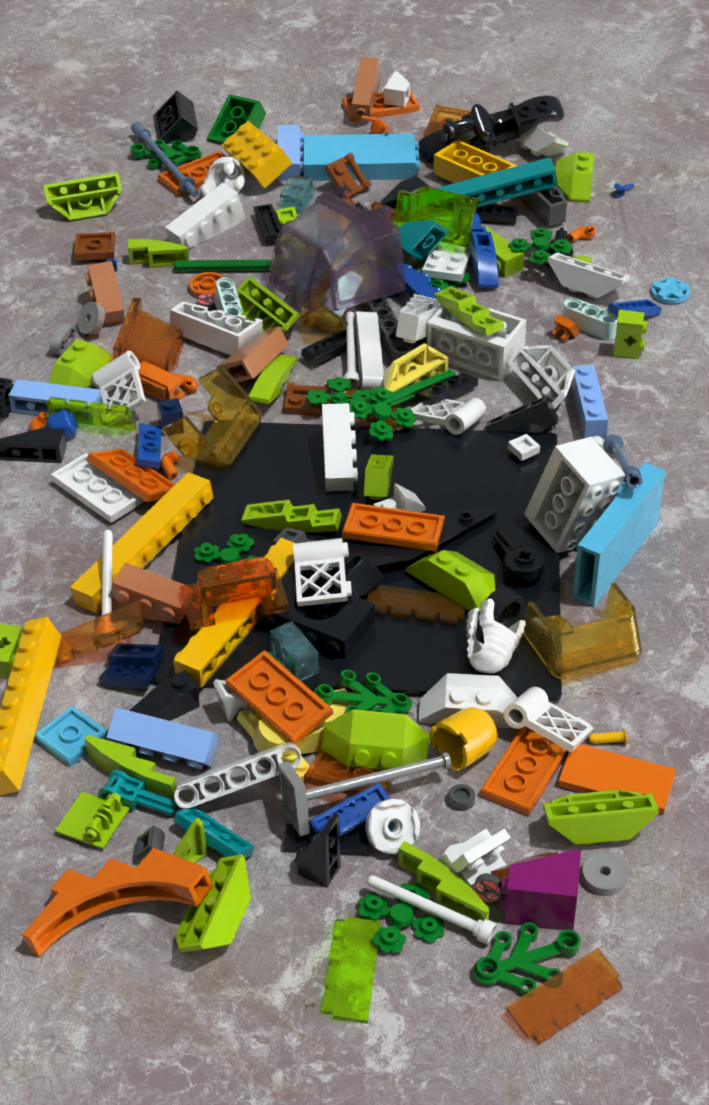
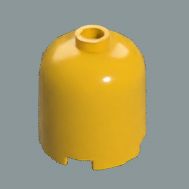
(464, 736)

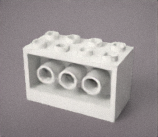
(474, 350)
(573, 493)

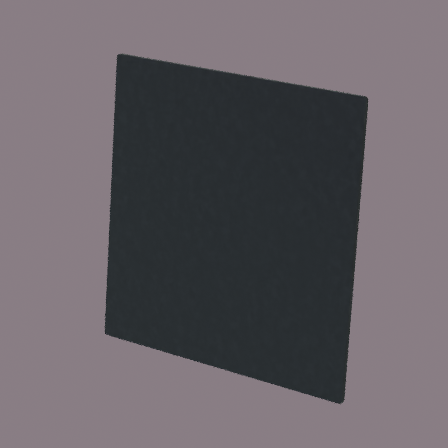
(445, 475)

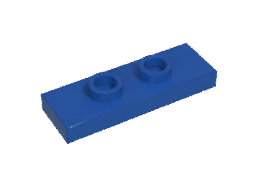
(644, 305)
(149, 446)
(353, 810)

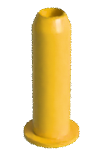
(608, 737)

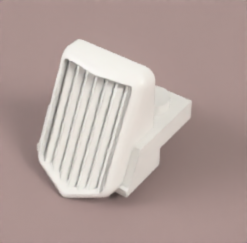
(475, 855)

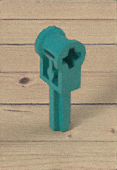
(134, 793)

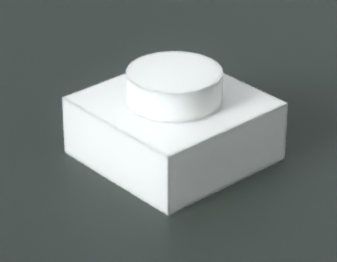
(524, 447)

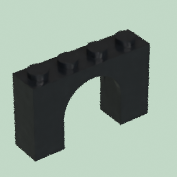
(336, 634)

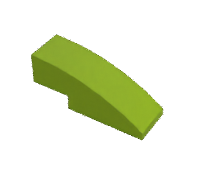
(155, 252)

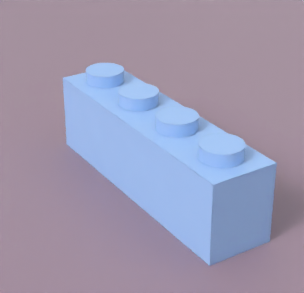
(292, 143)
(32, 396)
(589, 402)
(163, 737)

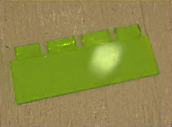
(95, 414)
(351, 970)

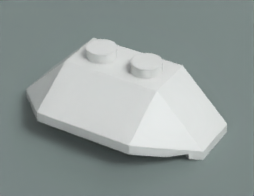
(542, 142)
(584, 276)
(543, 371)
(464, 691)

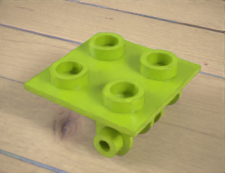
(93, 819)

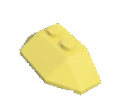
(414, 367)

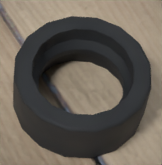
(507, 606)

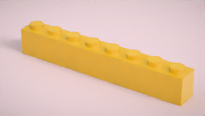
(146, 537)
(232, 623)
(25, 699)

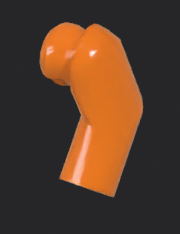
(582, 232)
(189, 384)
(39, 421)
(167, 464)

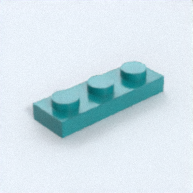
(216, 834)

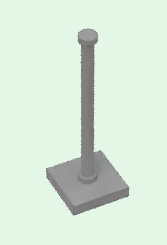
(296, 796)

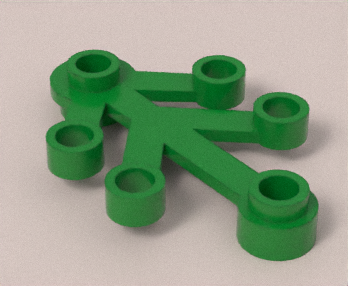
(178, 150)
(392, 702)
(523, 960)

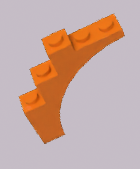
(116, 884)

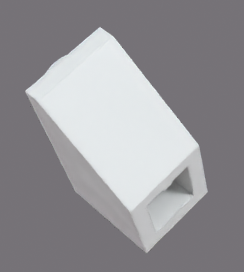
(396, 90)

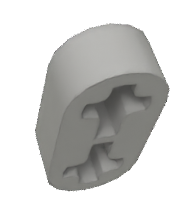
(62, 338)

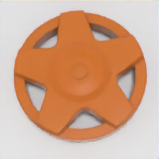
(206, 285)

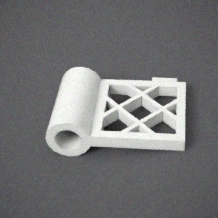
(115, 376)
(457, 414)
(319, 557)
(533, 710)

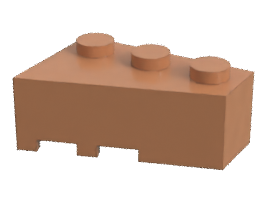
(105, 291)
(158, 594)

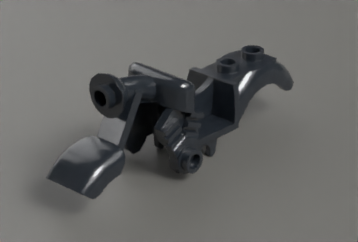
(494, 127)

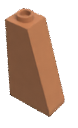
(366, 87)
(255, 355)

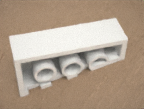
(207, 218)
(414, 318)
(215, 327)
(338, 448)

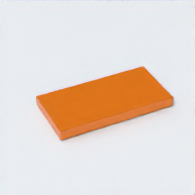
(381, 109)
(195, 169)
(123, 468)
(393, 527)
(279, 697)
(599, 770)
(524, 771)

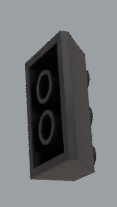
(176, 119)

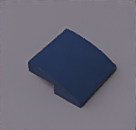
(131, 665)

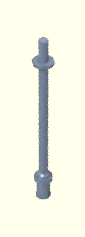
(143, 135)
(614, 445)

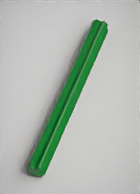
(222, 265)
(410, 392)

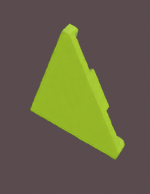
(193, 844)

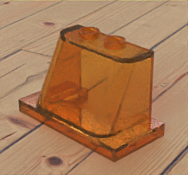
(149, 338)
(233, 583)

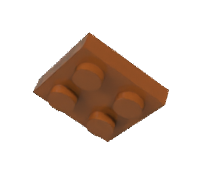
(94, 246)

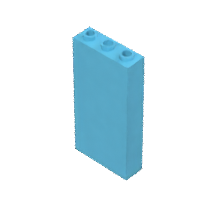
(375, 154)
(618, 535)

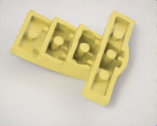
(267, 737)

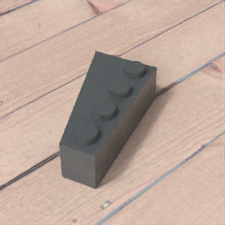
(548, 205)

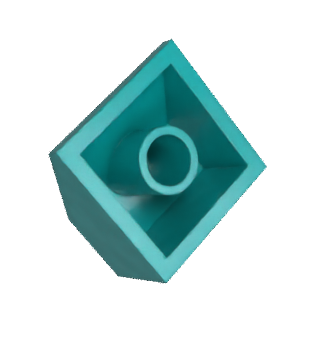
(421, 237)

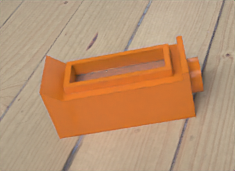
(160, 382)

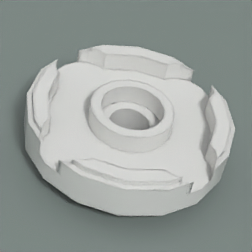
(405, 825)

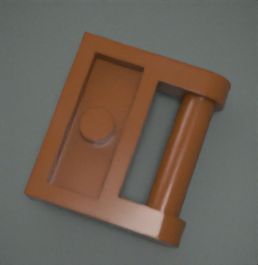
(342, 177)
(298, 405)

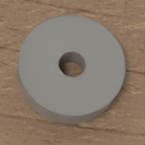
(91, 318)
(604, 884)

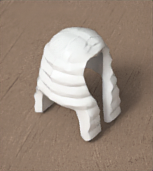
(226, 171)
(498, 640)

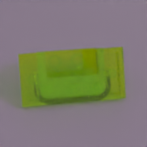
(446, 208)

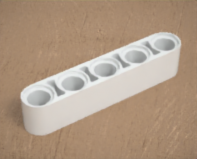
(368, 350)
(228, 785)

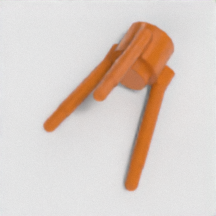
(378, 125)

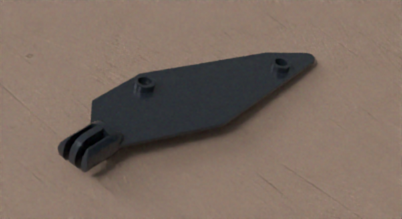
(382, 554)

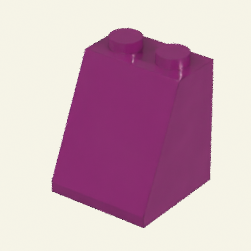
(542, 891)

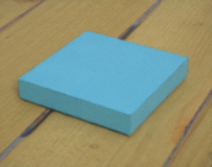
(67, 733)

